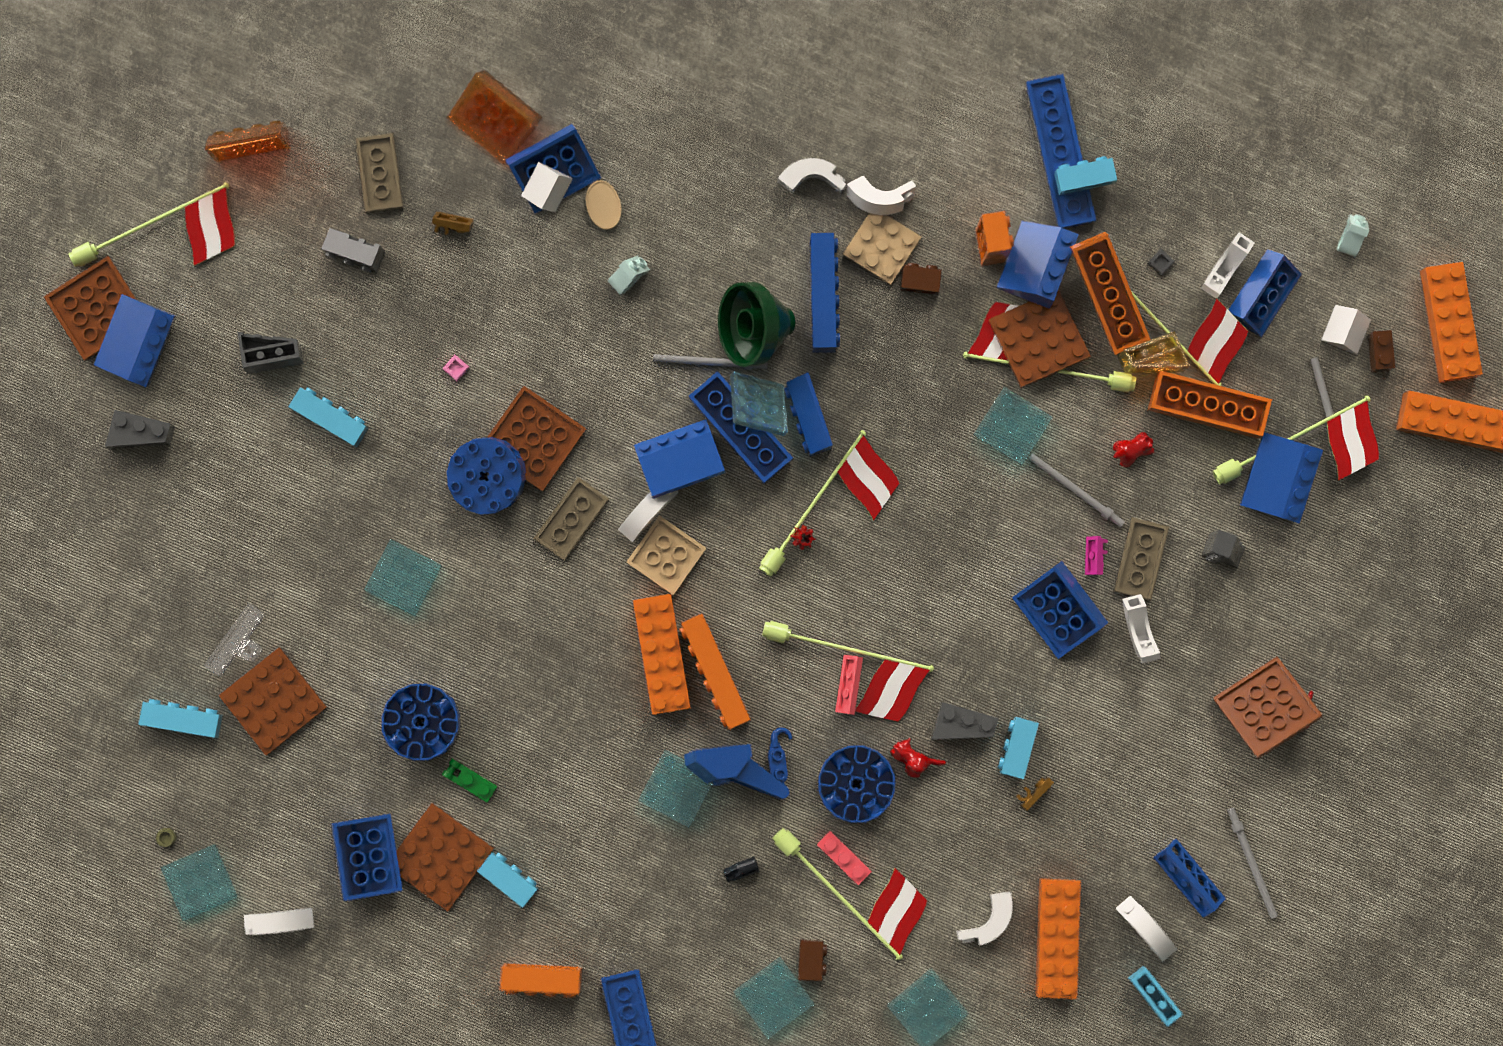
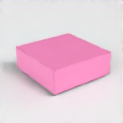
(456, 368)

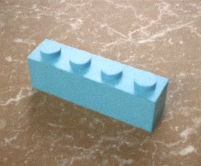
(328, 417)
(180, 719)

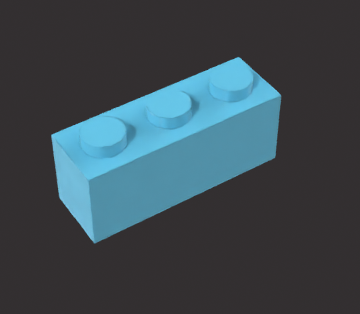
(1085, 175)
(1018, 747)
(508, 879)
(1155, 996)

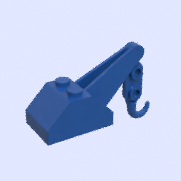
(735, 765)

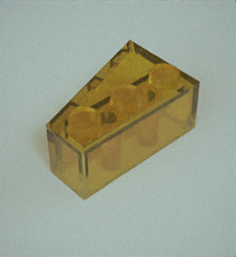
(1154, 356)

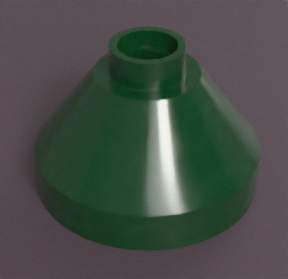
(752, 323)

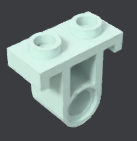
(1353, 235)
(628, 274)

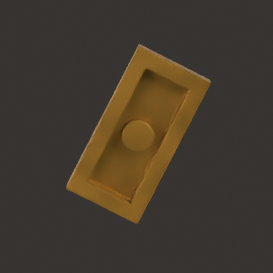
(449, 221)
(1041, 787)

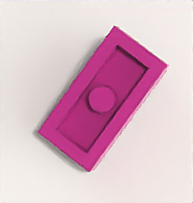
(1094, 555)

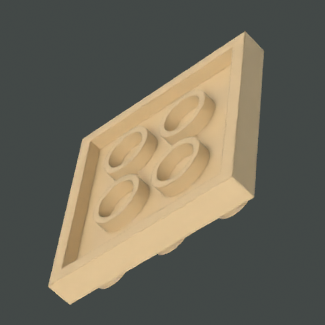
(882, 246)
(666, 555)

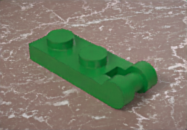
(470, 780)

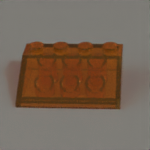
(494, 116)
(248, 142)

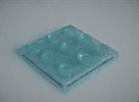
(758, 403)
(1012, 426)
(402, 577)
(674, 789)
(199, 882)
(773, 997)
(927, 1009)

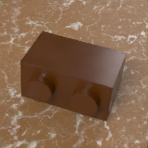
(921, 279)
(1381, 351)
(811, 959)

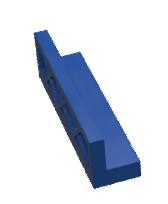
(1187, 880)

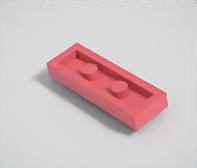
(849, 684)
(844, 858)

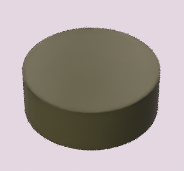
(166, 837)

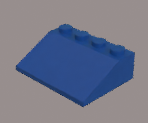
(561, 152)
(1037, 262)
(134, 340)
(679, 459)
(1281, 477)
(1060, 610)
(366, 857)

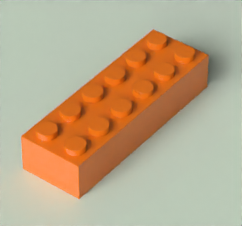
(1110, 292)
(1451, 322)
(1209, 404)
(1451, 421)
(661, 654)
(714, 668)
(1058, 938)

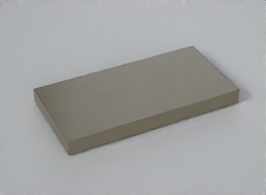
(379, 173)
(571, 519)
(1141, 558)

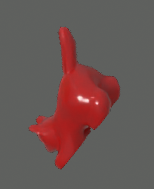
(1130, 450)
(914, 761)

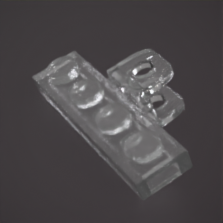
(237, 641)

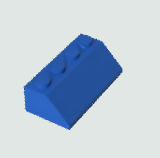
(1265, 292)
(809, 415)

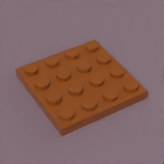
(88, 304)
(1039, 340)
(539, 434)
(273, 701)
(1267, 707)
(441, 856)

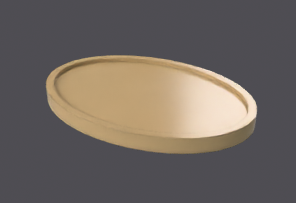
(603, 204)

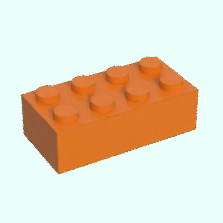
(994, 238)
(541, 979)

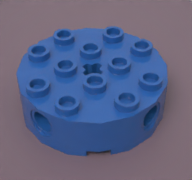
(504, 480)
(402, 716)
(875, 788)

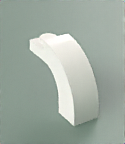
(811, 168)
(878, 201)
(1227, 265)
(644, 514)
(1139, 629)
(278, 921)
(996, 924)
(1147, 928)

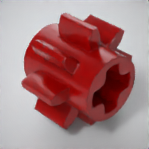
(808, 538)

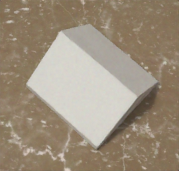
(546, 187)
(1346, 329)

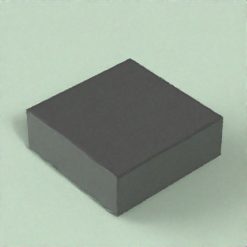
(1161, 262)

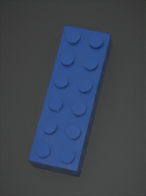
(823, 296)
(755, 447)

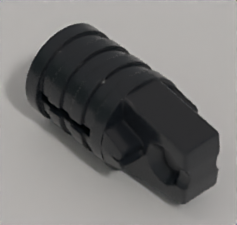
(741, 869)

